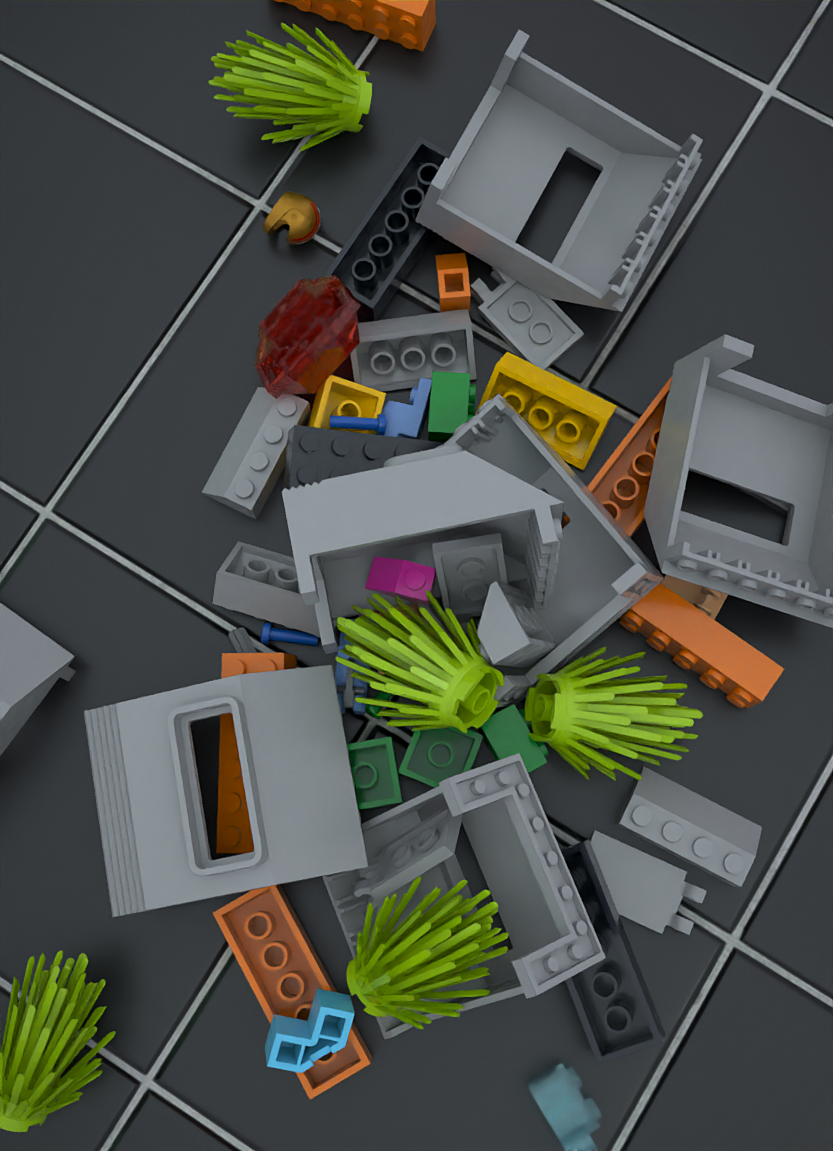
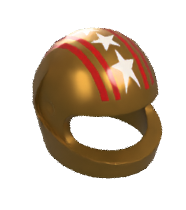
(297, 212)

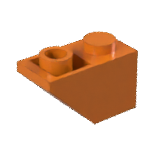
(453, 282)

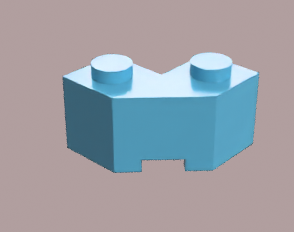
(298, 1043)

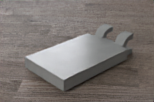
(526, 320)
(466, 571)
(410, 855)
(644, 885)

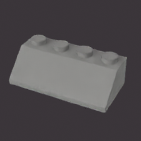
(404, 349)
(256, 452)
(264, 587)
(511, 628)
(690, 827)

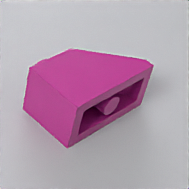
(401, 579)

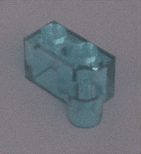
(565, 1107)

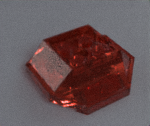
(307, 336)

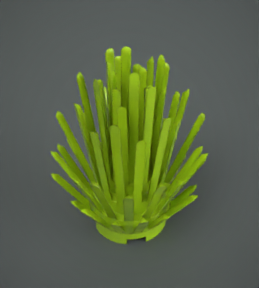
(297, 90)
(437, 669)
(603, 712)
(422, 954)
(38, 1043)

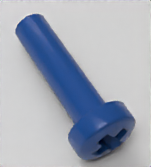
(358, 423)
(286, 636)

